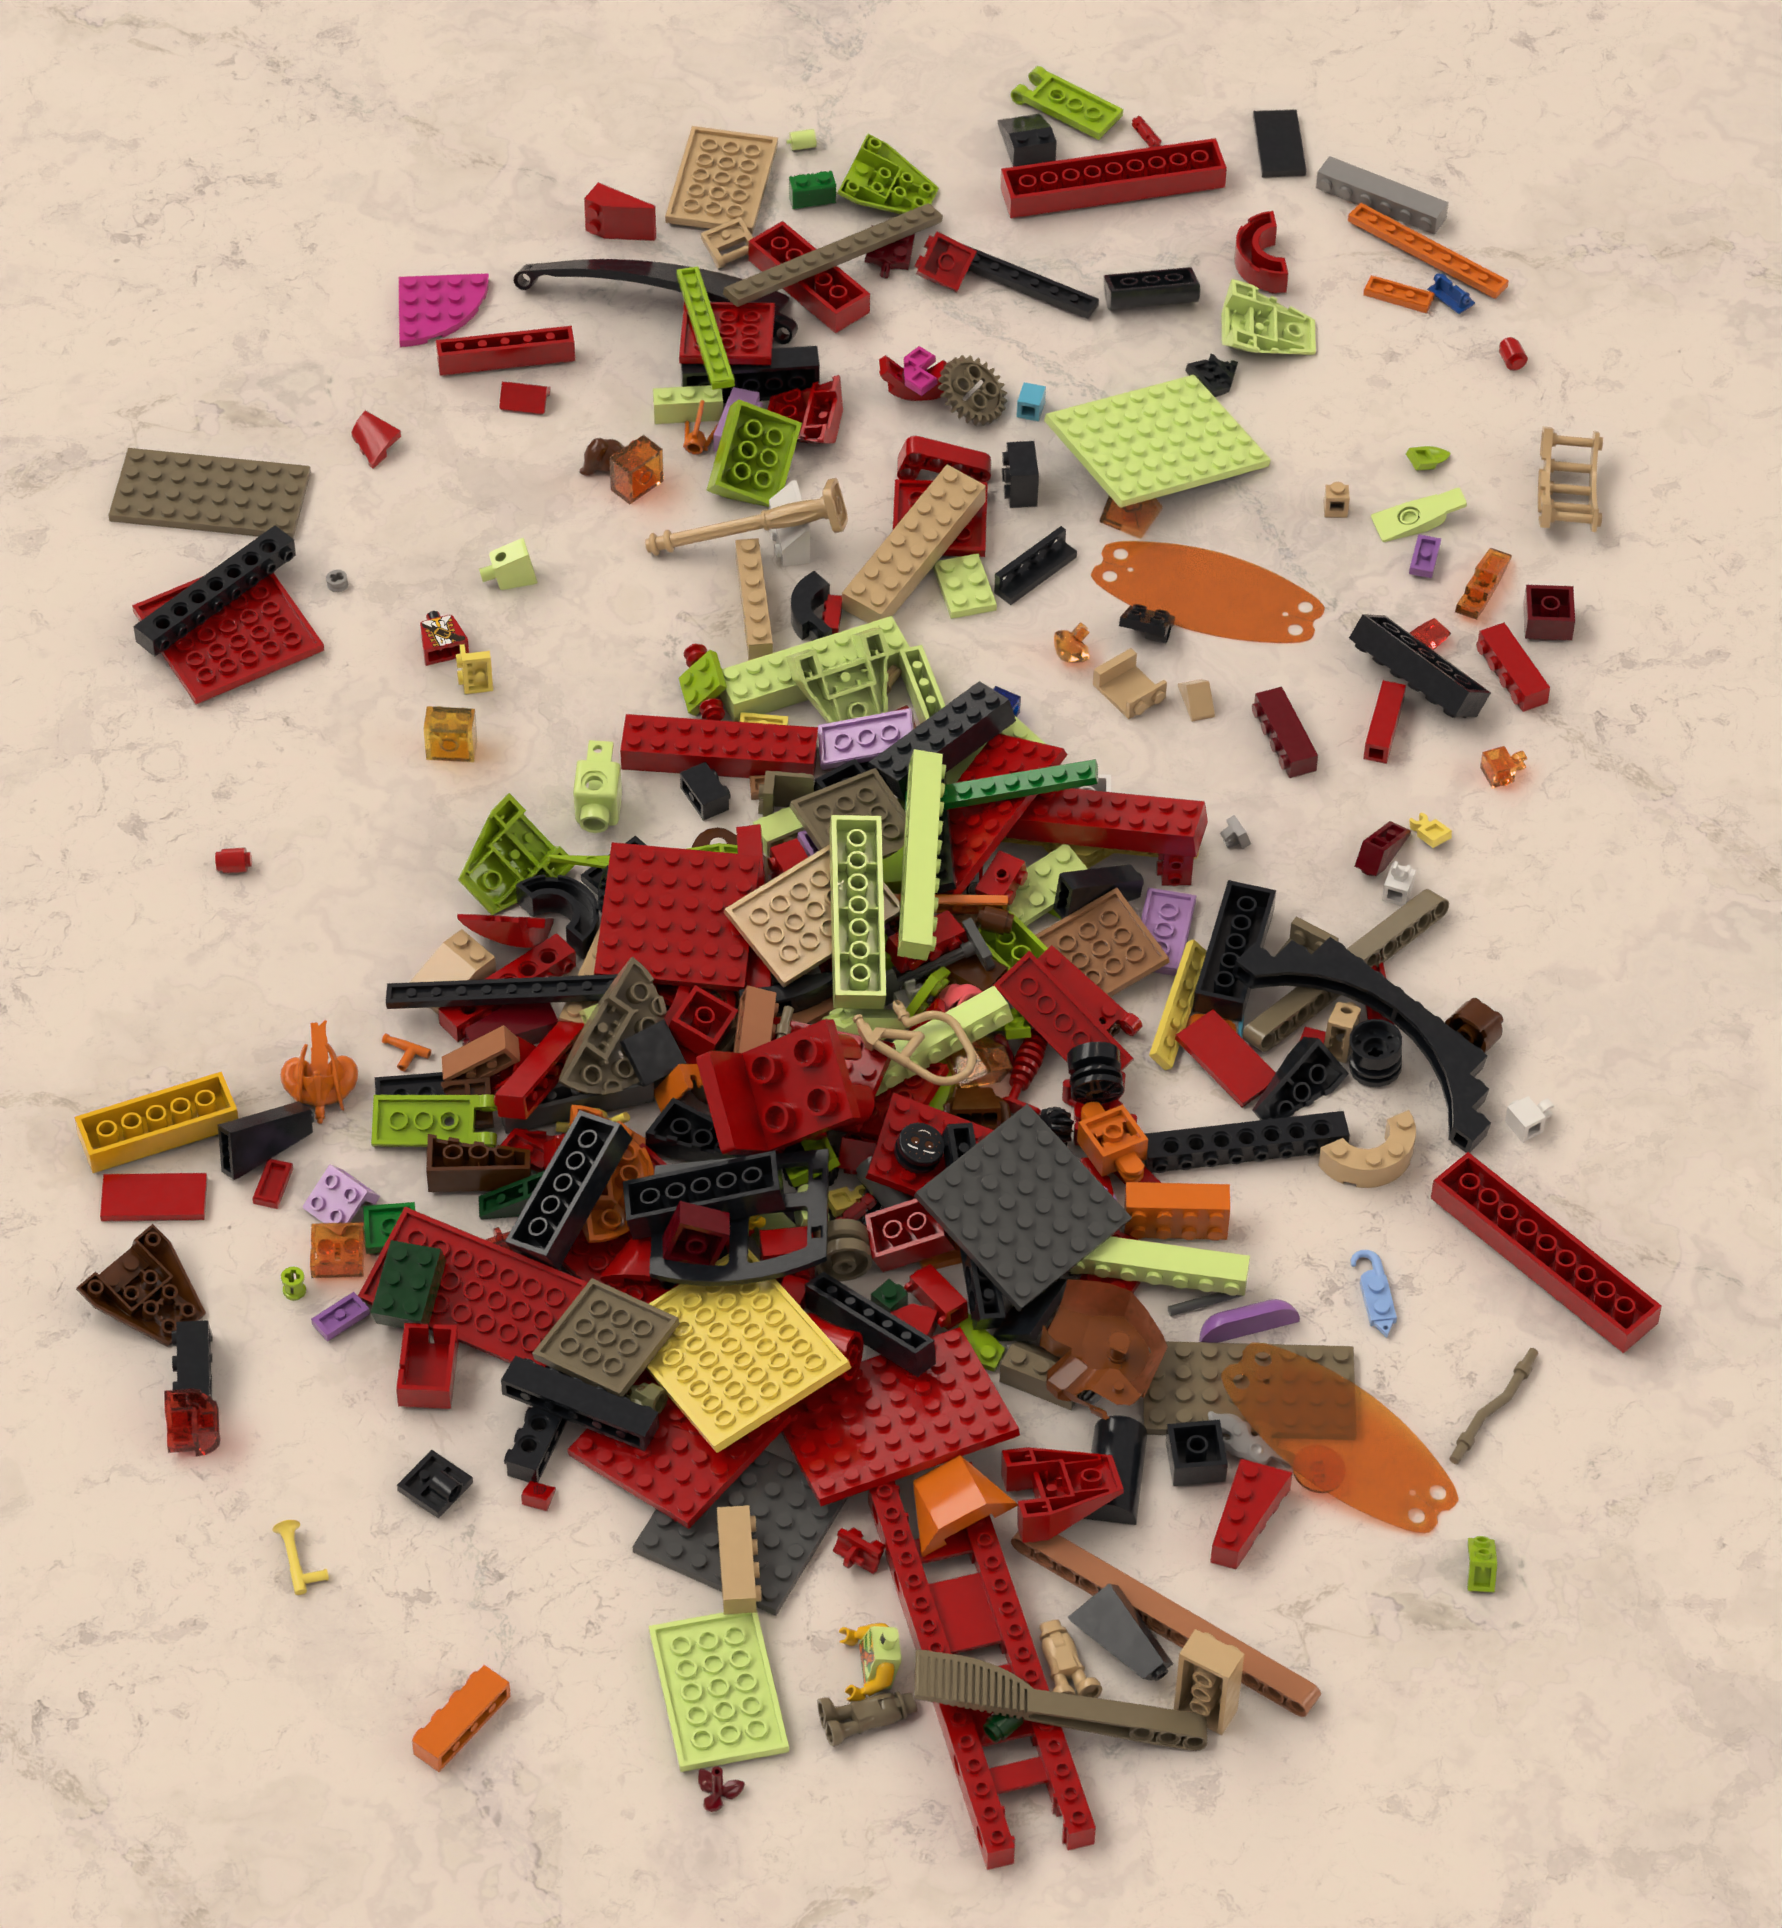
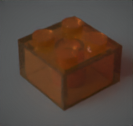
(636, 469)

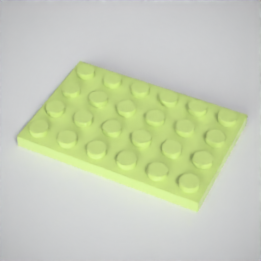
(718, 1689)

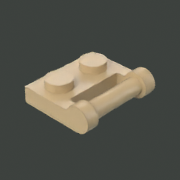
(725, 237)

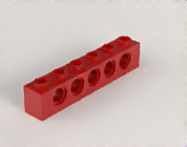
(548, 959)

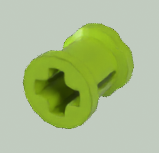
(289, 1282)

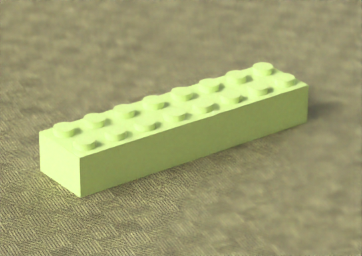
(767, 682)
(857, 912)

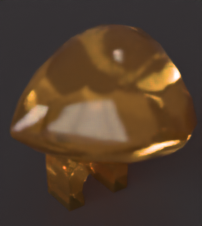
(1070, 645)

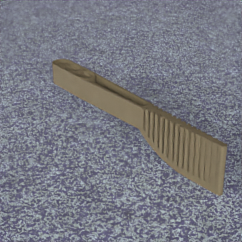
(990, 1688)

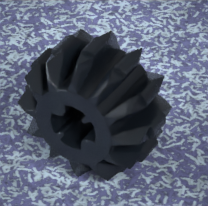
(1059, 1122)

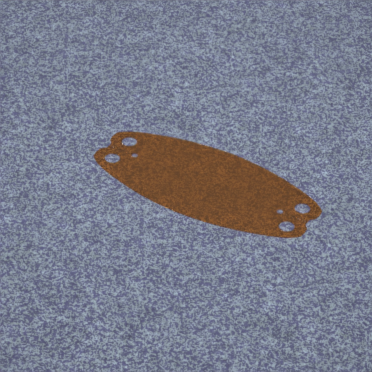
(1208, 591)
(1339, 1437)

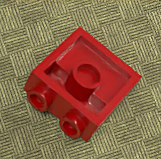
(944, 261)

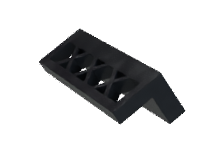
(1035, 566)

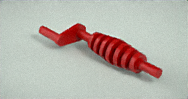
(1025, 1067)

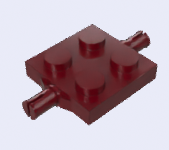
(892, 255)

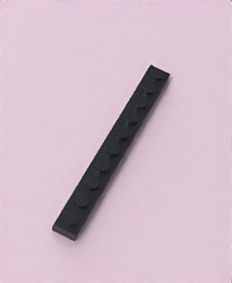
(497, 991)

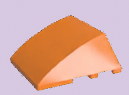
(954, 1499)

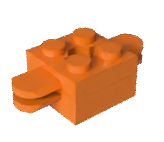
(1112, 1141)

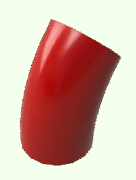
(847, 1341)

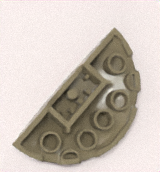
(627, 1007)

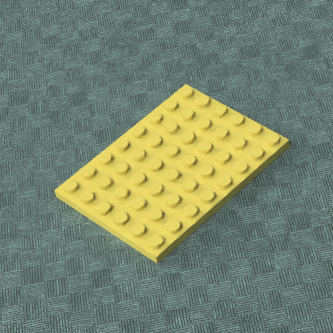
(740, 1356)

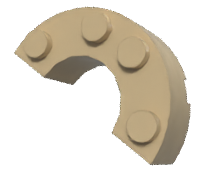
(1376, 1165)

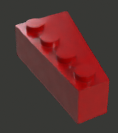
(1251, 1502)

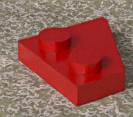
(532, 1141)

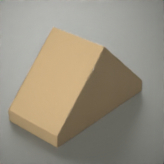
(1197, 699)

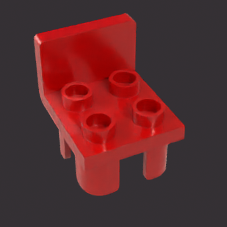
(784, 1090)

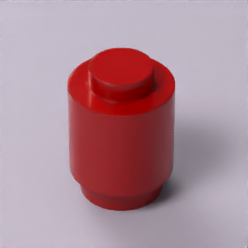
(1512, 353)
(233, 860)

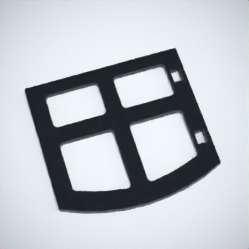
(738, 1269)

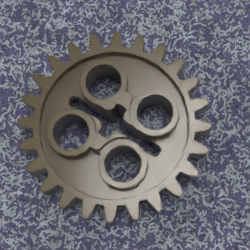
(960, 377)

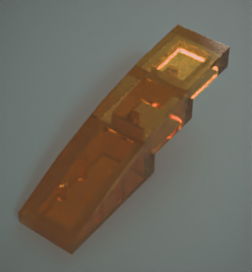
(1483, 583)

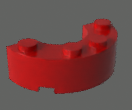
(1252, 262)

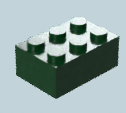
(408, 1284)

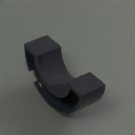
(568, 898)

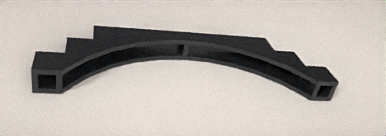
(1343, 973)

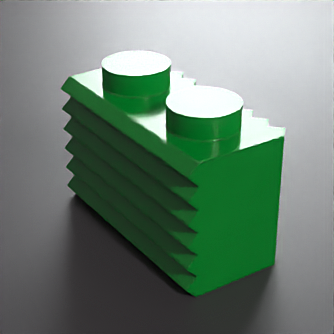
(812, 189)

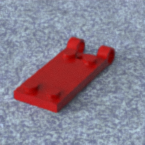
(1088, 993)

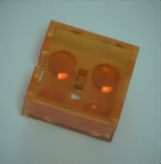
(335, 1242)

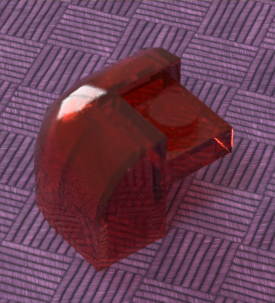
(191, 1421)

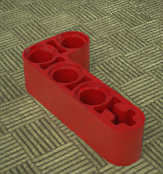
(934, 455)

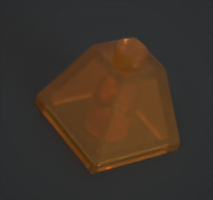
(1131, 519)
(990, 1067)

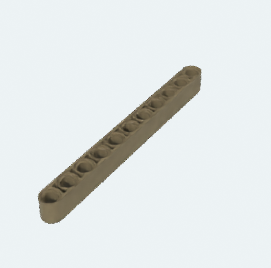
(1379, 943)

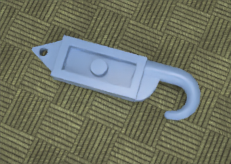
(1376, 1293)

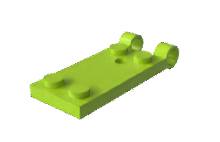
(1074, 104)
(410, 1118)

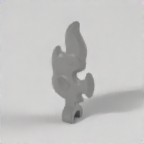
(1242, 1442)

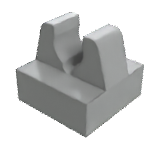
(1235, 834)

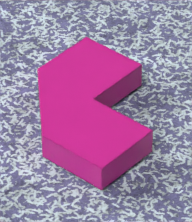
(914, 370)

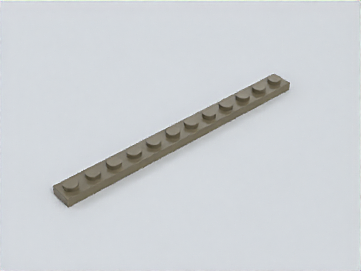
(832, 255)

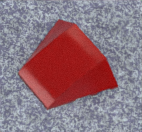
(815, 407)
(507, 930)

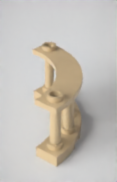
(1568, 511)

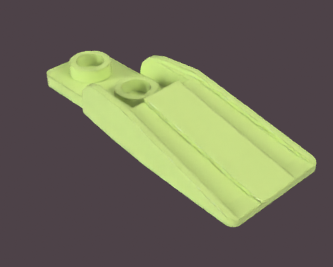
(1417, 515)

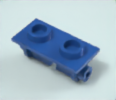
(1451, 295)

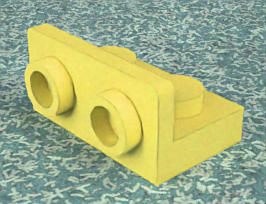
(475, 671)

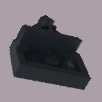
(1214, 374)

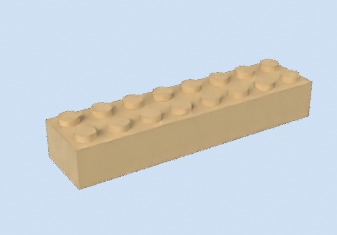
(914, 546)

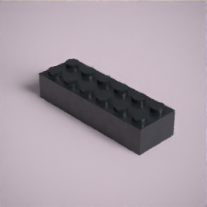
(788, 370)
(1419, 666)
(952, 731)
(1239, 924)
(736, 1186)
(569, 1189)

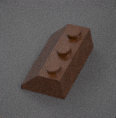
(972, 972)

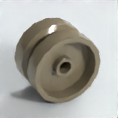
(846, 1250)

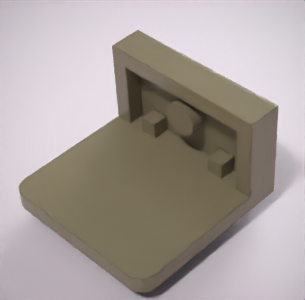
(781, 789)

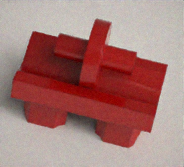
(858, 1551)

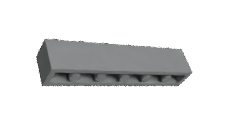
(1382, 195)

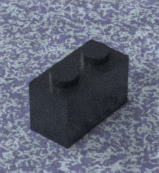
(704, 790)

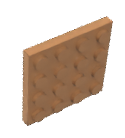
(1107, 943)

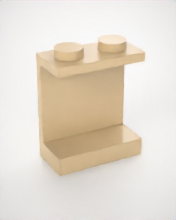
(1127, 685)

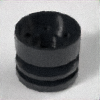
(1375, 1053)
(1095, 1072)

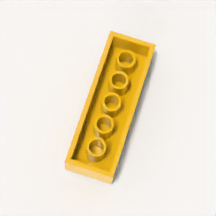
(155, 1122)

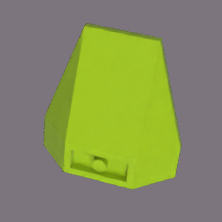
(885, 180)

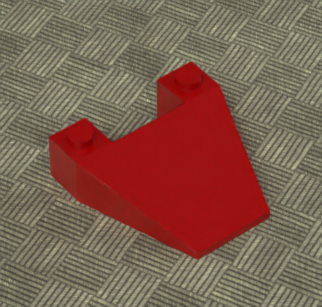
(1064, 1485)

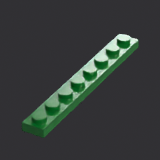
(1020, 784)

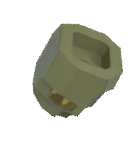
(648, 1395)

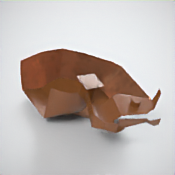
(1102, 1345)

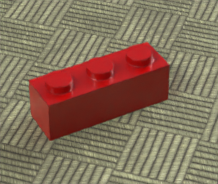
(833, 612)

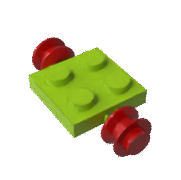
(703, 683)

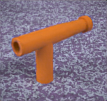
(410, 1048)

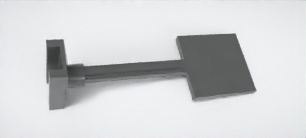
(975, 945)

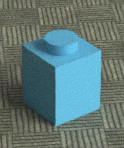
(1031, 401)

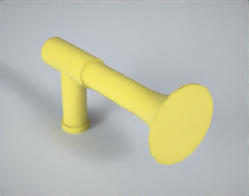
(287, 1531)

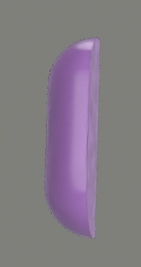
(1248, 1320)

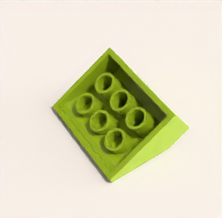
(753, 454)

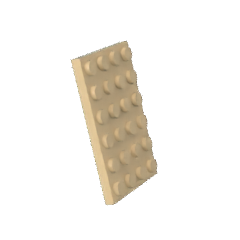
(721, 178)
(791, 918)

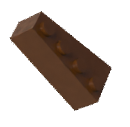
(474, 1166)

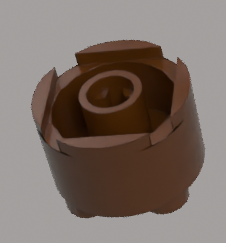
(1477, 1023)

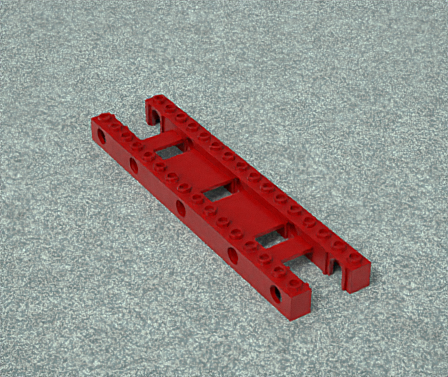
(968, 1616)

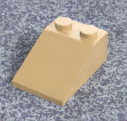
(457, 960)

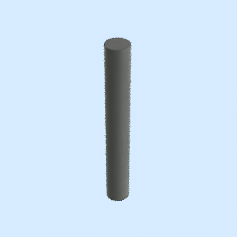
(1199, 1303)

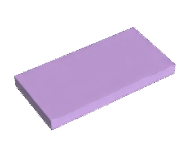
(861, 737)
(1169, 921)

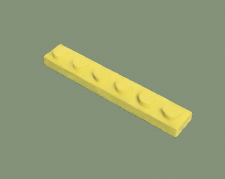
(1178, 1005)

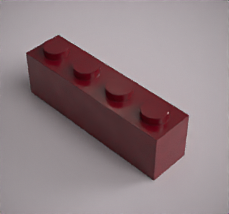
(1285, 732)

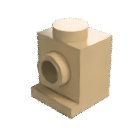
(1336, 494)

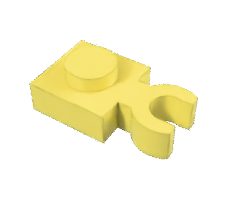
(1431, 832)
(843, 1198)

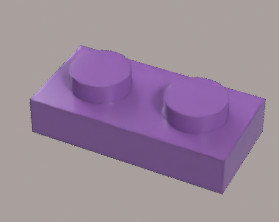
(1425, 556)
(340, 1316)

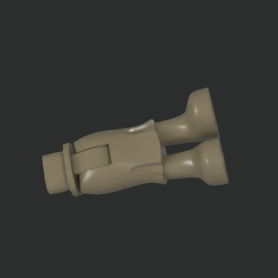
(865, 1714)

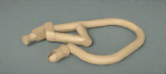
(873, 1038)

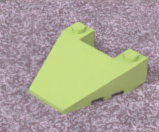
(849, 688)

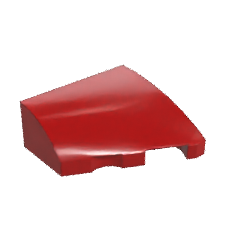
(374, 437)
(630, 1263)

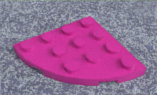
(437, 305)

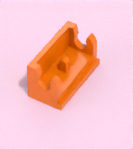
(677, 1084)

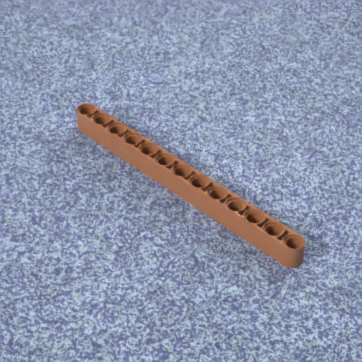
(1170, 1619)

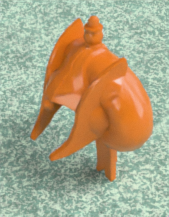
(320, 1081)

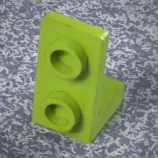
(1482, 1564)

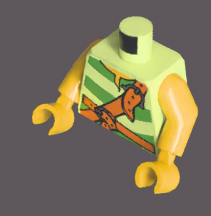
(879, 1657)

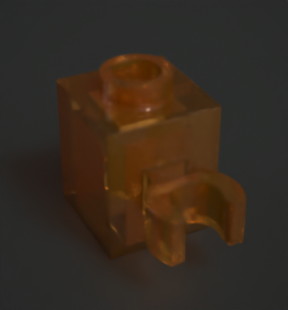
(1500, 766)

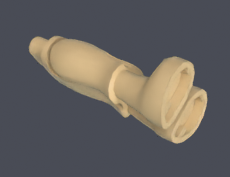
(1064, 1662)

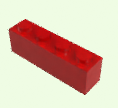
(1513, 667)

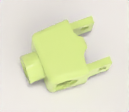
(601, 801)

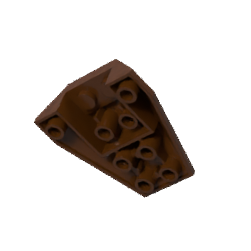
(145, 1288)

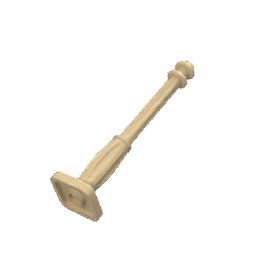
(829, 506)

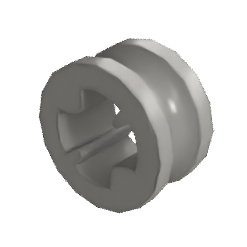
(338, 585)

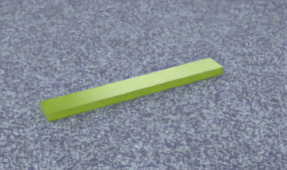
(705, 328)

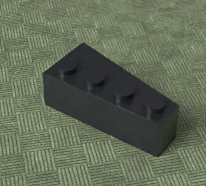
(684, 1134)

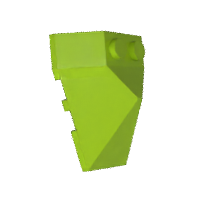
(507, 854)

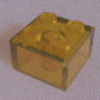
(450, 734)

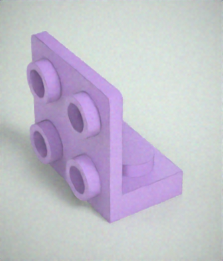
(338, 1196)

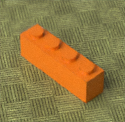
(460, 1718)

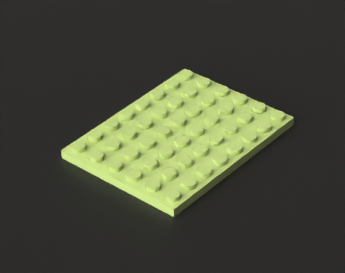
(1157, 440)

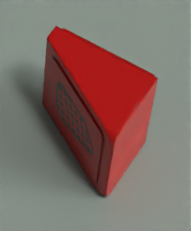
(537, 1495)

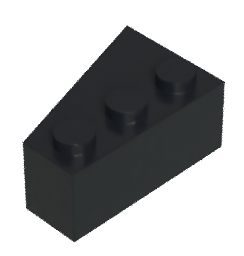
(193, 1356)

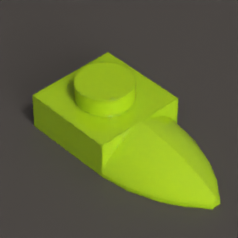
(1426, 457)

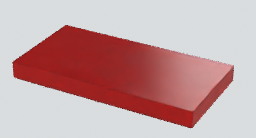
(1226, 1057)
(153, 1197)

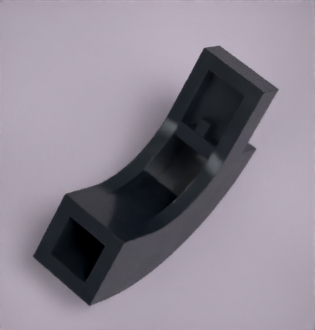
(805, 598)

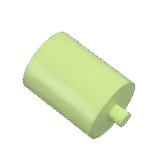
(802, 139)

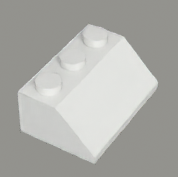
(791, 542)

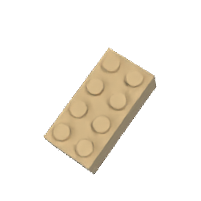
(1209, 1680)

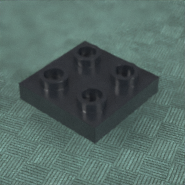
(1155, 624)
(435, 1484)

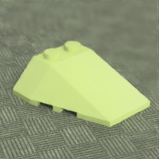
(1262, 325)

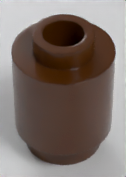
(995, 920)

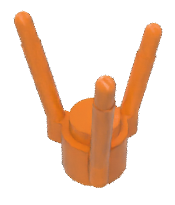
(695, 441)

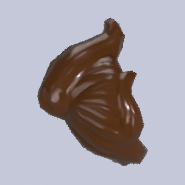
(598, 454)

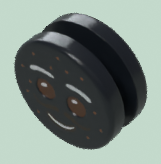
(919, 1148)

